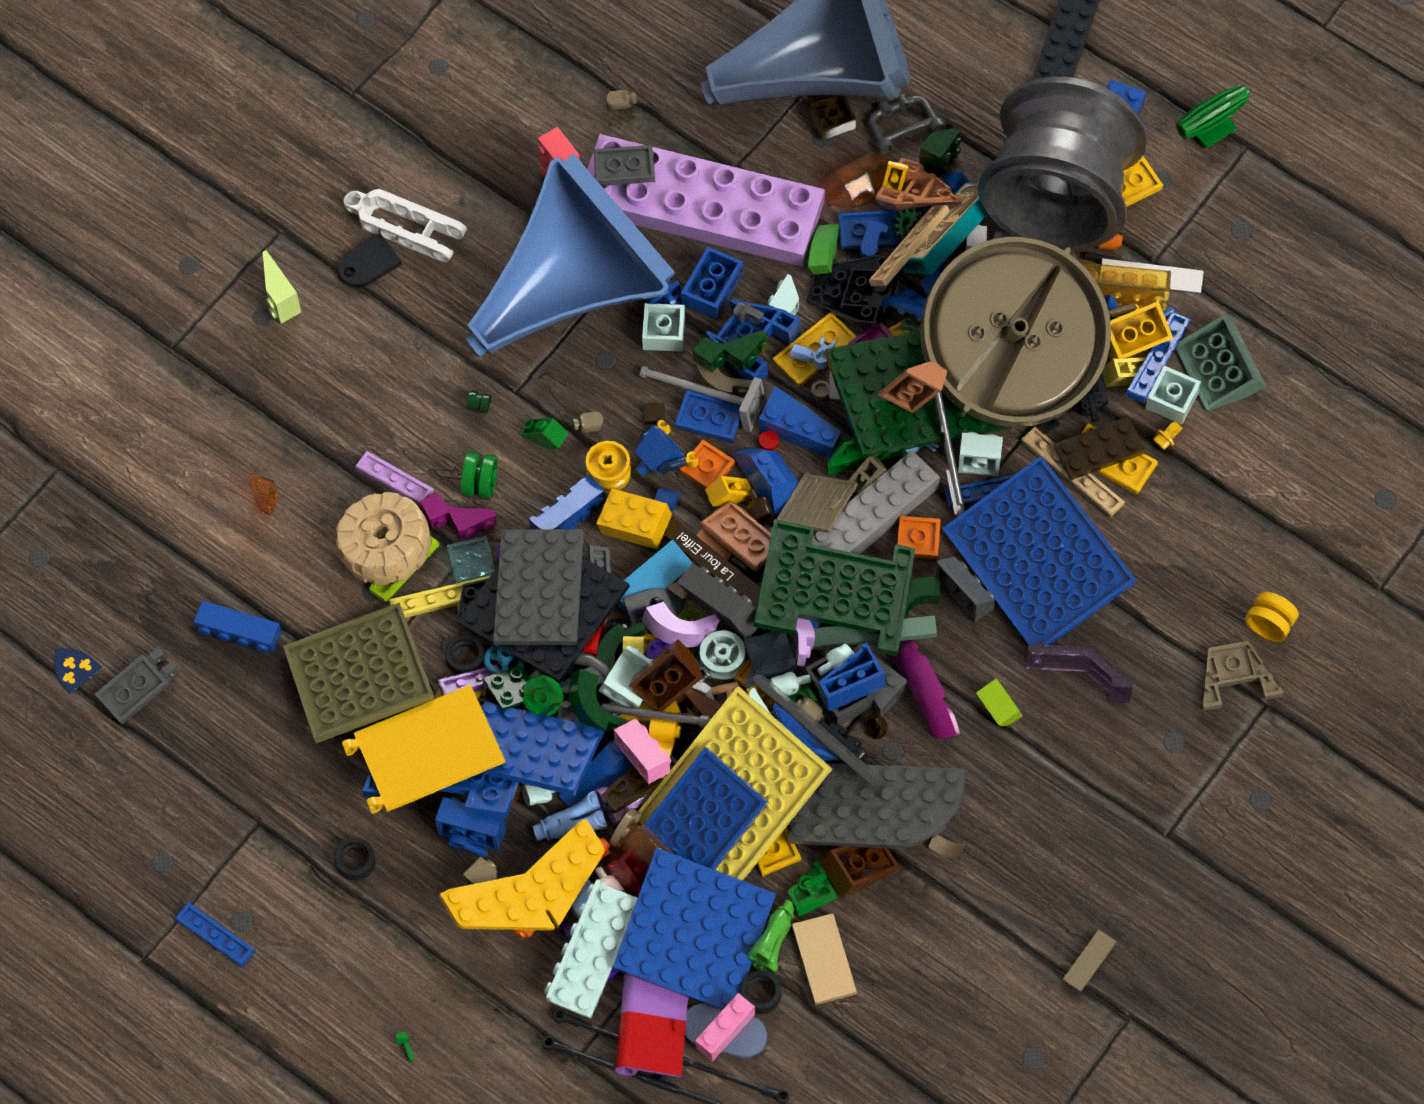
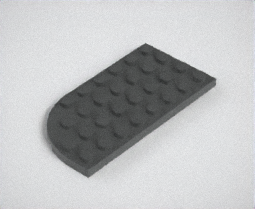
(897, 814)

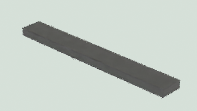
(817, 730)

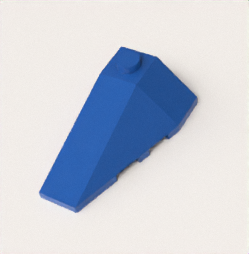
(601, 772)

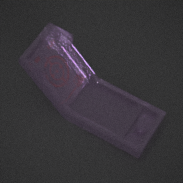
(1081, 659)

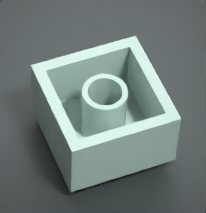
(663, 327)
(1173, 395)
(980, 454)

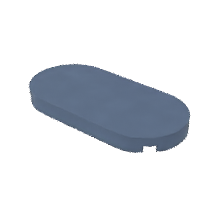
(745, 1045)

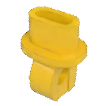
(1165, 438)

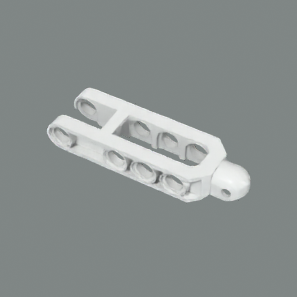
(365, 204)

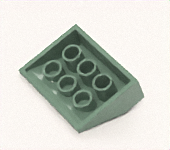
(1221, 363)

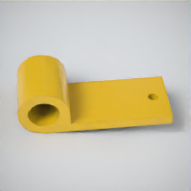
(665, 733)

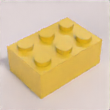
(634, 518)

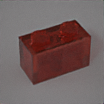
(629, 871)

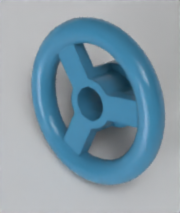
(502, 657)

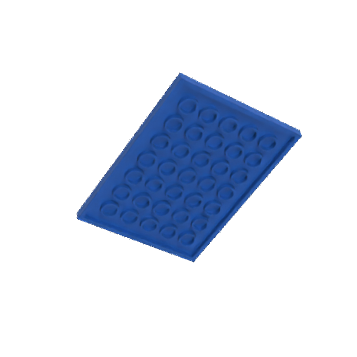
(1039, 554)

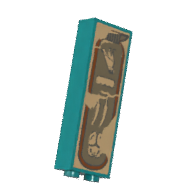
(949, 233)

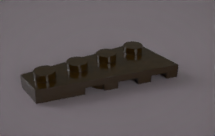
(630, 788)

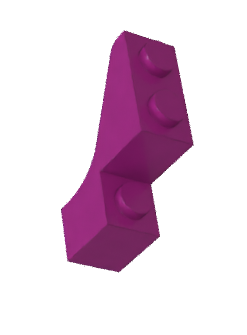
(464, 520)

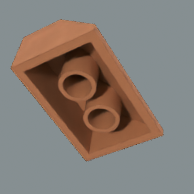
(915, 386)

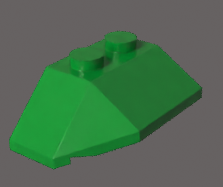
(848, 457)

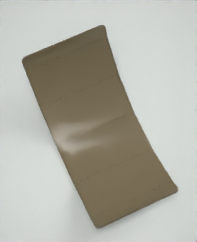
(946, 847)

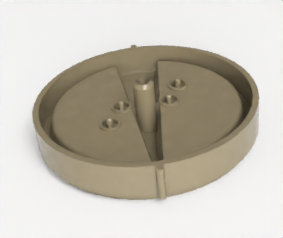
(1016, 331)

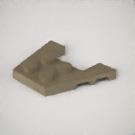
(1235, 665)

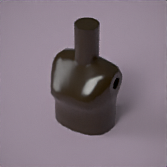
(760, 508)

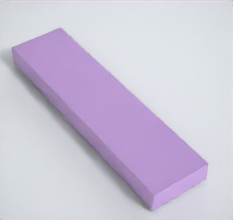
(393, 478)

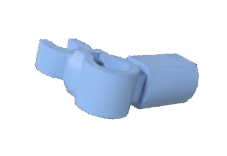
(808, 355)

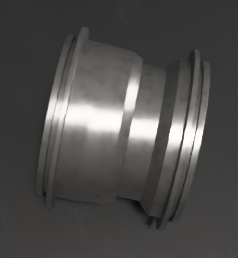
(1063, 163)

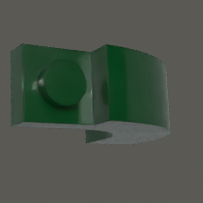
(922, 591)
(612, 642)
(585, 703)

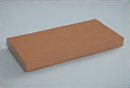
(739, 534)

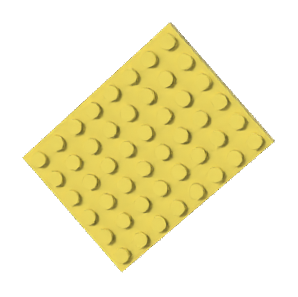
(766, 759)

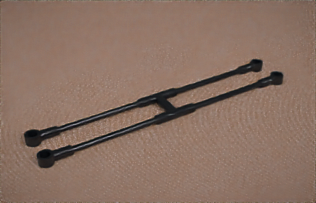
(659, 1082)

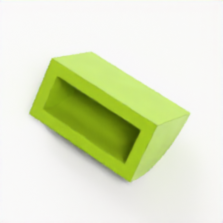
(999, 703)

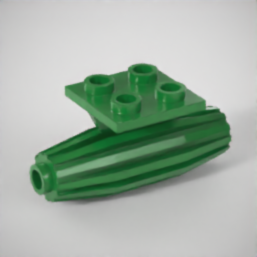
(1210, 119)

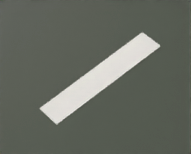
(1181, 278)

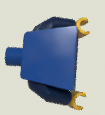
(660, 452)

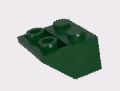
(940, 150)

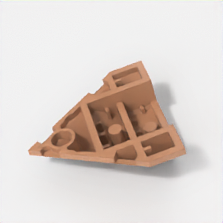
(917, 191)

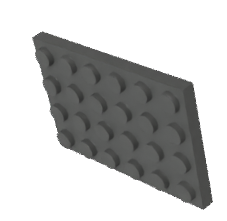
(539, 587)

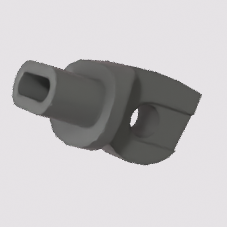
(745, 311)

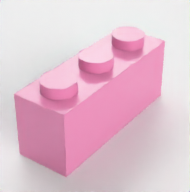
(642, 751)
(725, 1027)

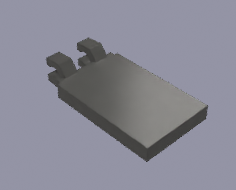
(136, 685)

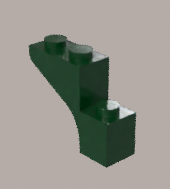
(739, 352)

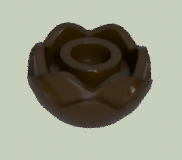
(876, 726)

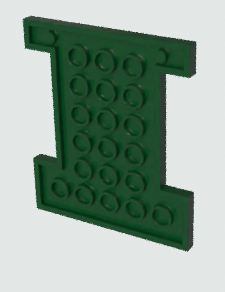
(832, 587)

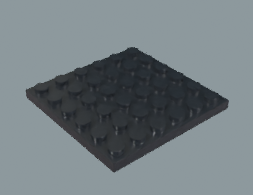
(598, 598)

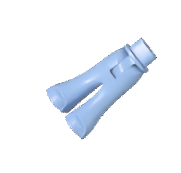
(562, 822)

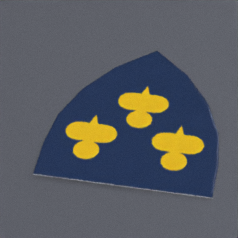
(74, 668)

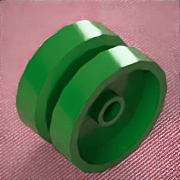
(479, 475)

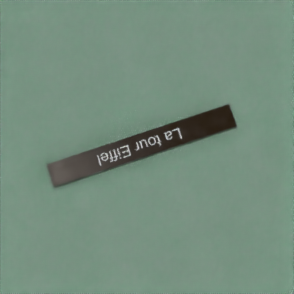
(706, 556)

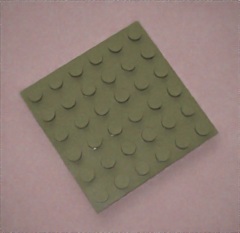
(358, 672)

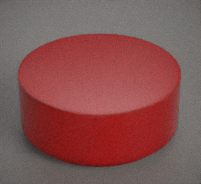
(768, 440)

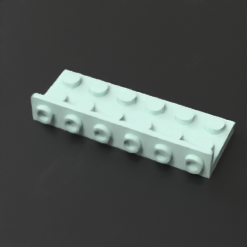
(591, 950)

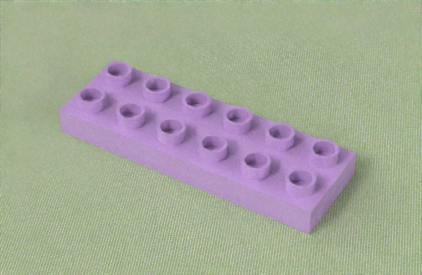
(720, 205)

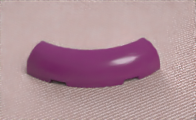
(926, 690)

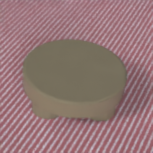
(629, 820)

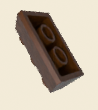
(666, 677)

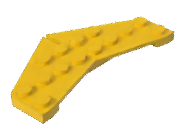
(524, 899)

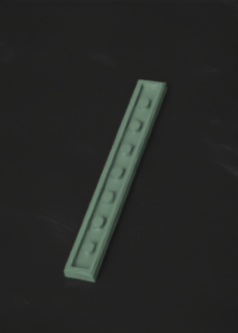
(836, 636)

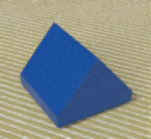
(668, 496)

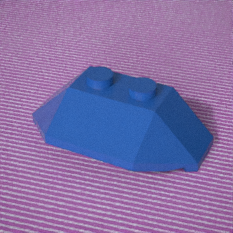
(767, 475)
(803, 734)

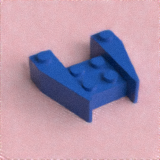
(775, 323)

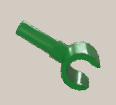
(403, 1038)

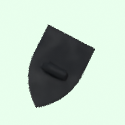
(637, 603)

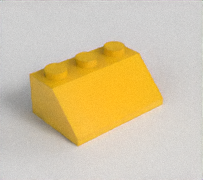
(1139, 331)

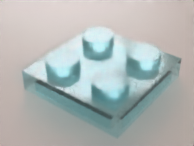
(471, 559)

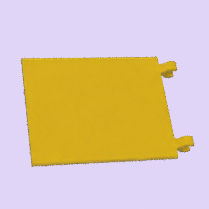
(426, 749)

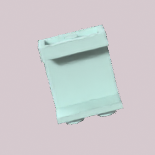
(617, 682)

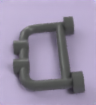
(902, 102)

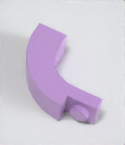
(670, 628)
(804, 640)

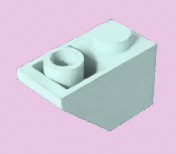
(785, 297)

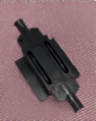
(1092, 401)
(849, 742)

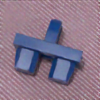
(671, 297)

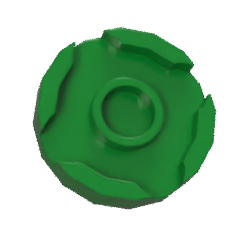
(542, 695)

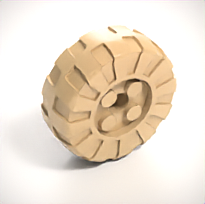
(383, 538)

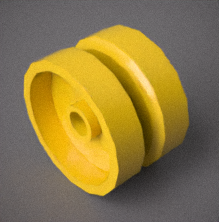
(609, 465)
(1271, 616)

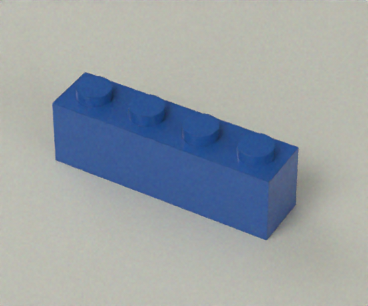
(237, 627)

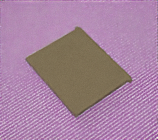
(817, 501)

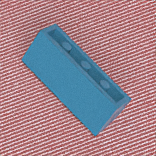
(658, 571)

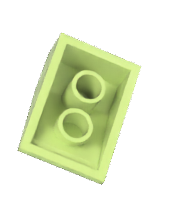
(281, 295)

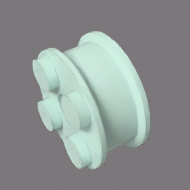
(722, 654)

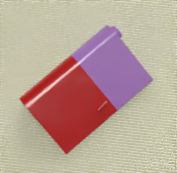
(650, 1029)

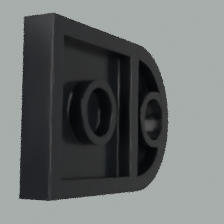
(369, 262)

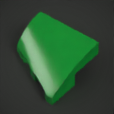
(812, 890)

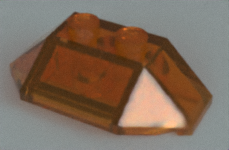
(856, 181)

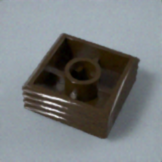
(837, 106)

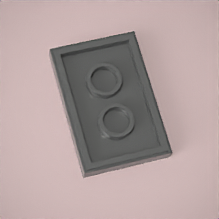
(624, 165)

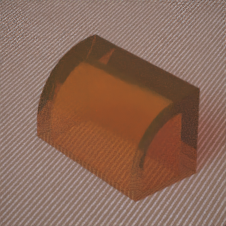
(264, 493)

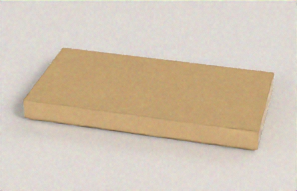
(824, 959)

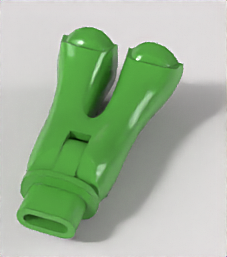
(766, 950)

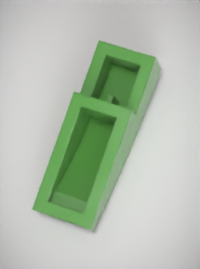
(823, 249)

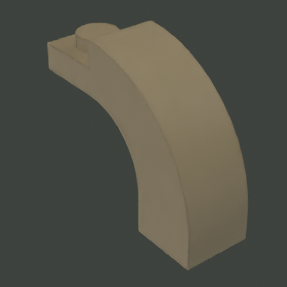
(723, 383)

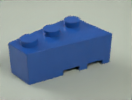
(852, 680)

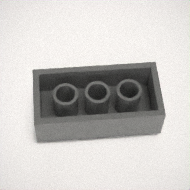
(720, 600)

